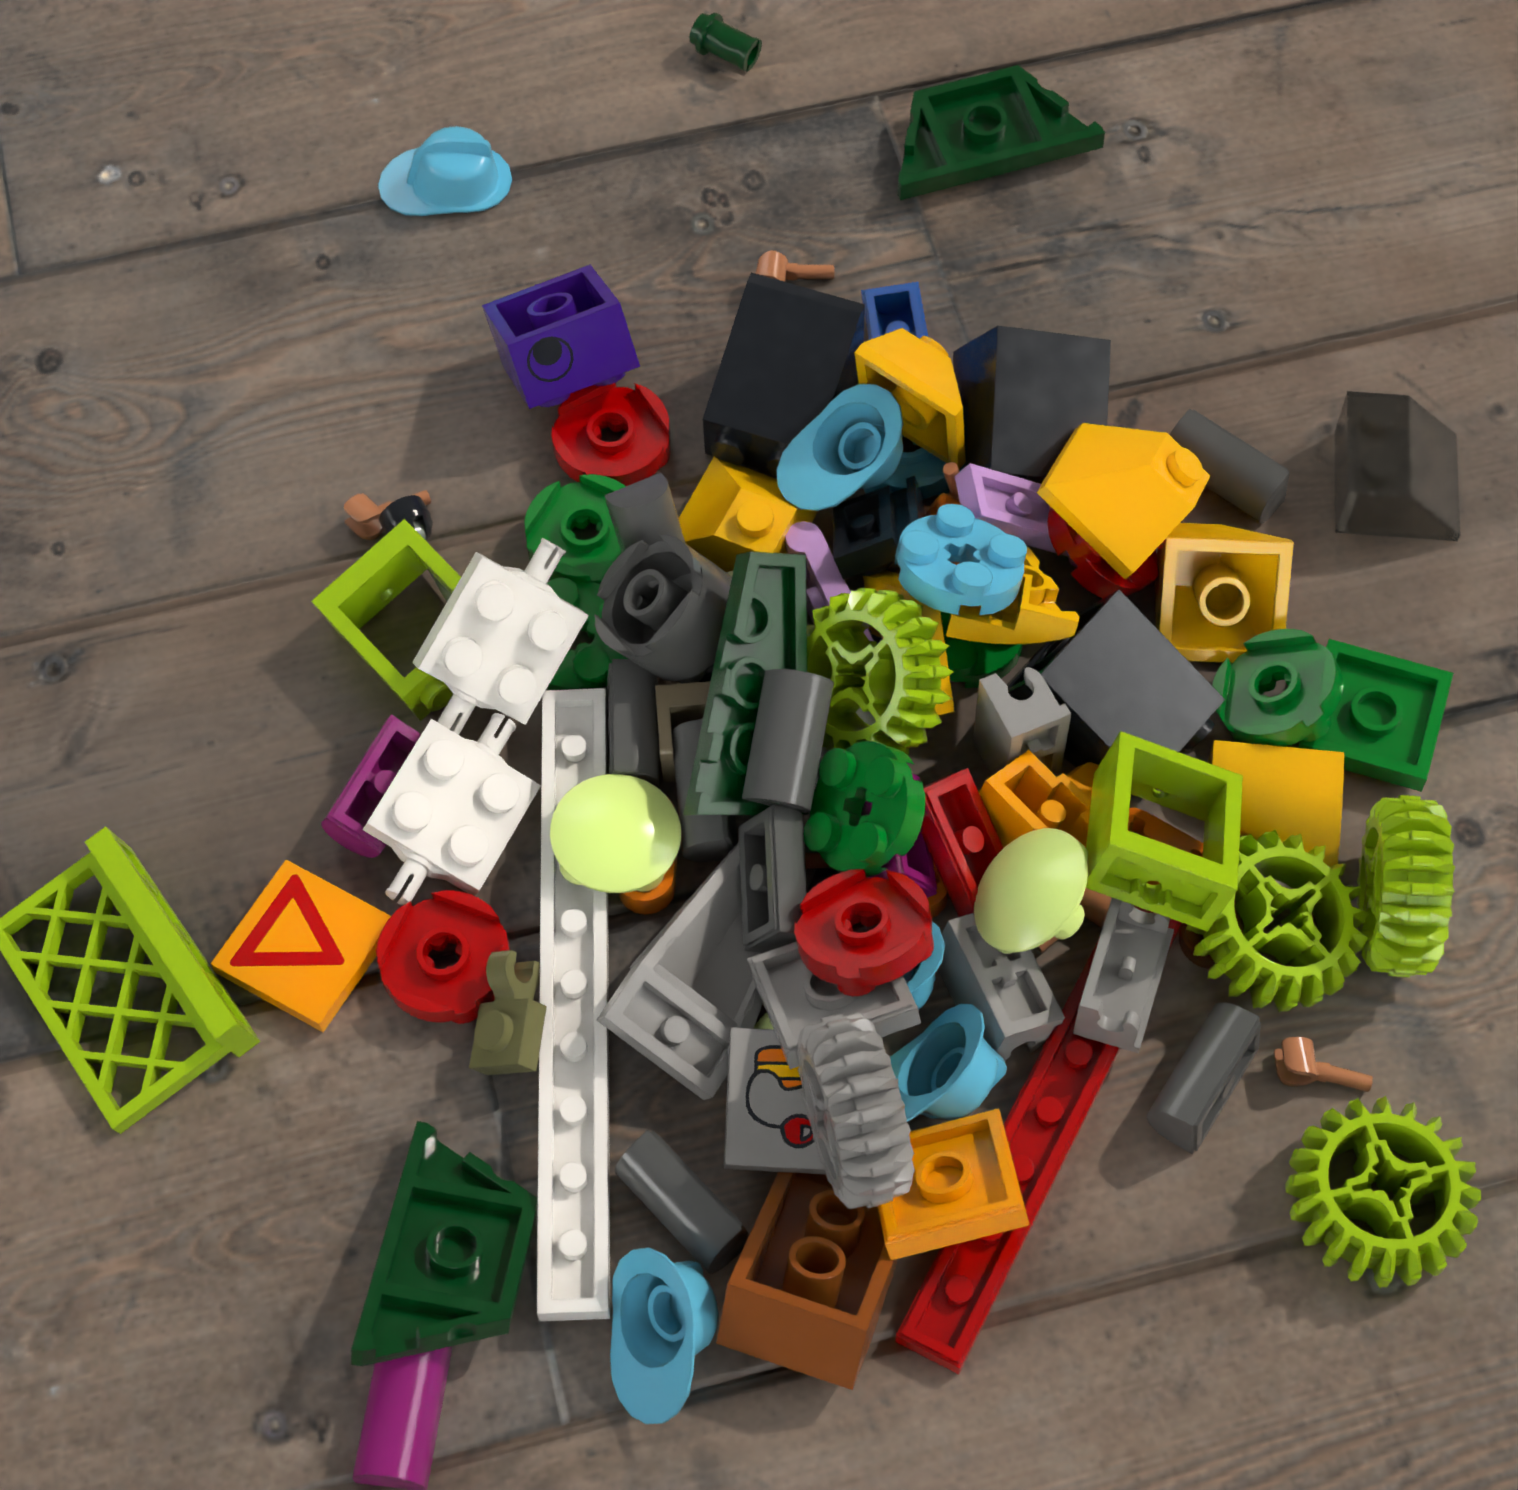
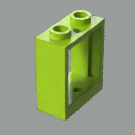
(372, 585)
(1123, 862)

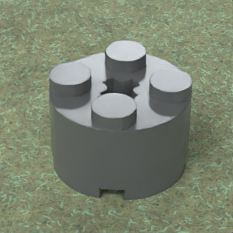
(664, 608)

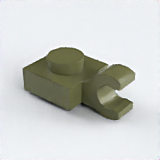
(511, 1026)

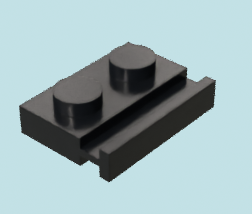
(870, 528)

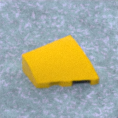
(1027, 620)
(1288, 792)

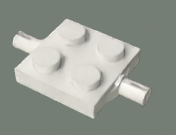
(500, 637)
(451, 808)

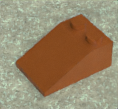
(808, 1282)

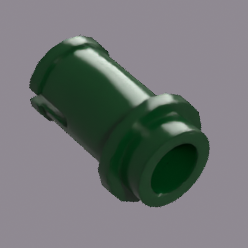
(715, 36)

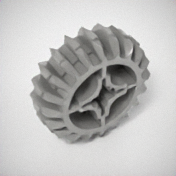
(855, 1110)

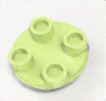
(615, 834)
(1032, 891)

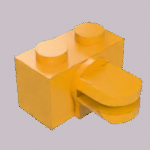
(1032, 798)

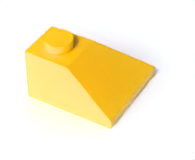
(923, 385)
(1123, 490)
(737, 514)
(1220, 589)

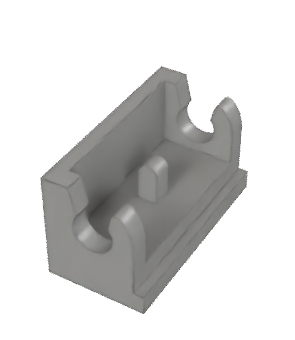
(1012, 726)
(1124, 976)
(1002, 986)

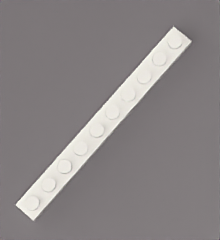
(574, 1045)

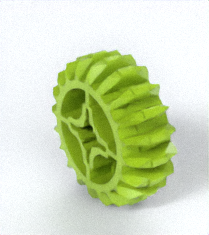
(889, 679)
(1406, 885)
(1316, 956)
(1431, 1172)

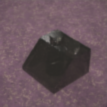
(1395, 469)

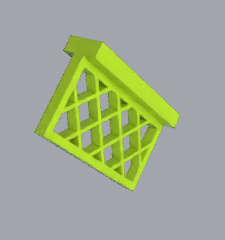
(174, 959)

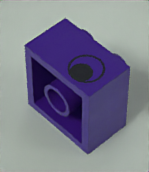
(561, 337)

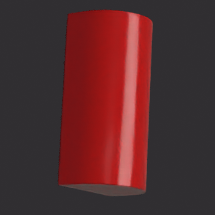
(959, 836)

